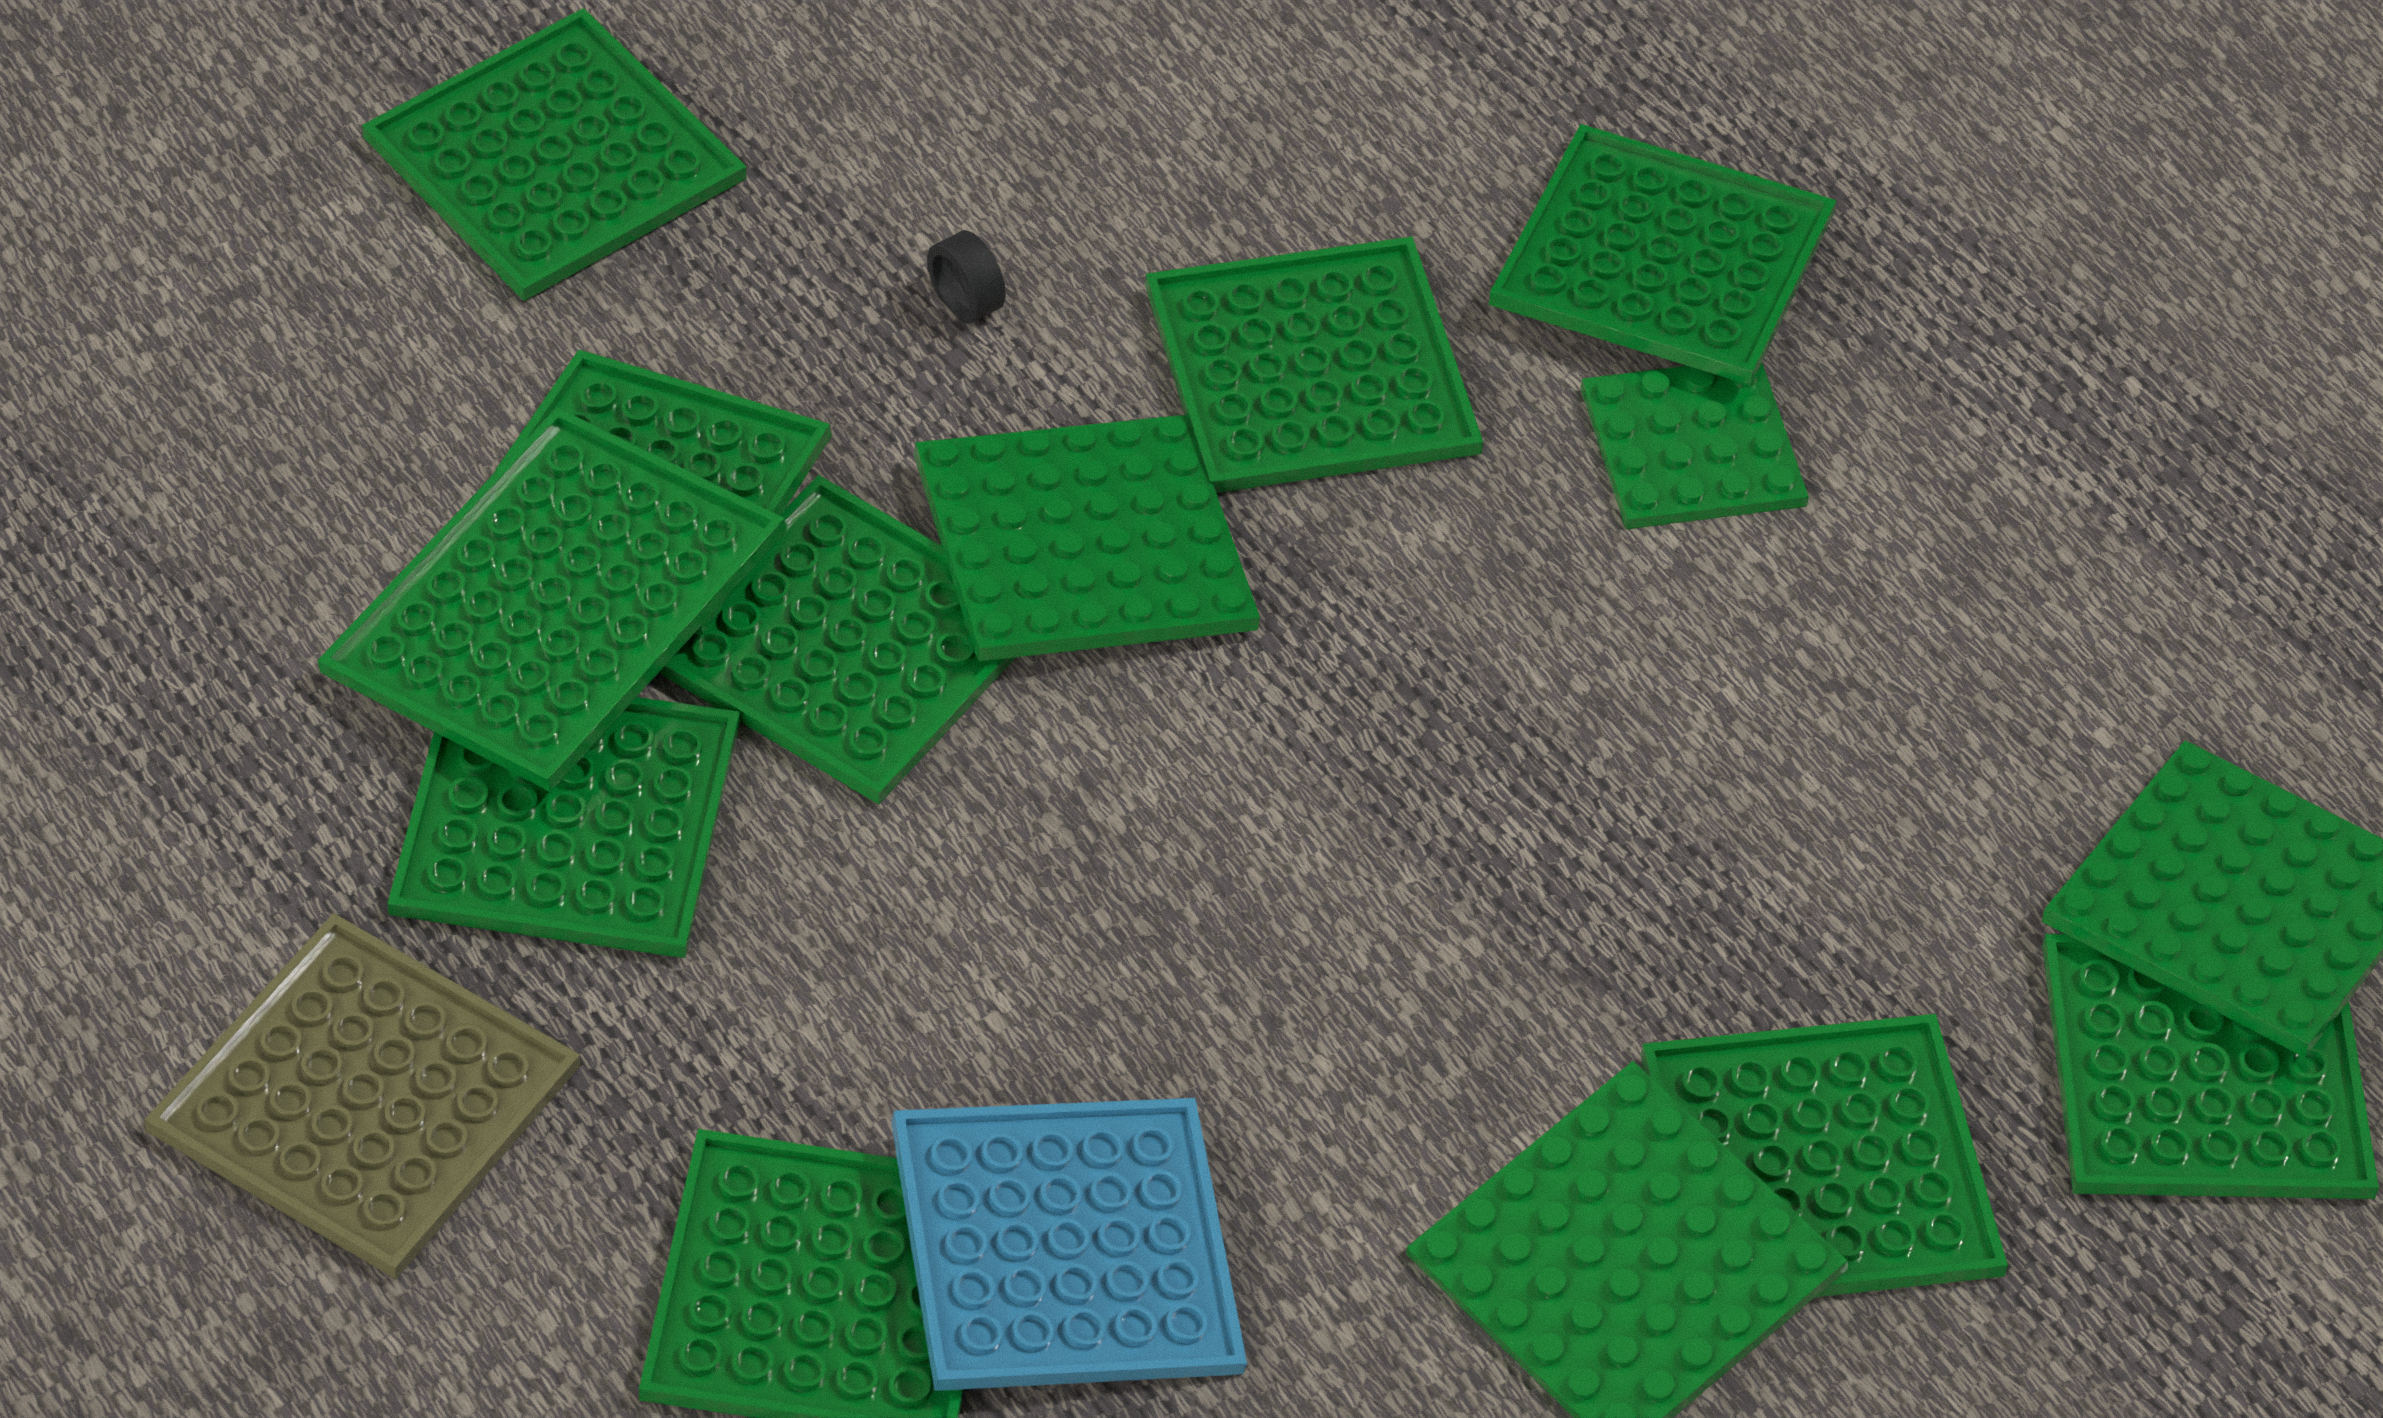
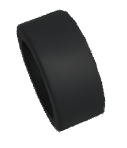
(966, 276)

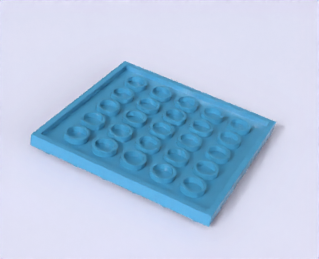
(1066, 1244)

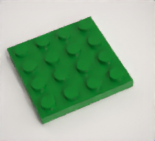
(1692, 445)

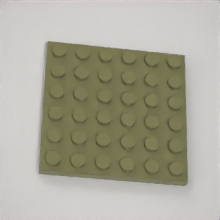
(363, 1094)

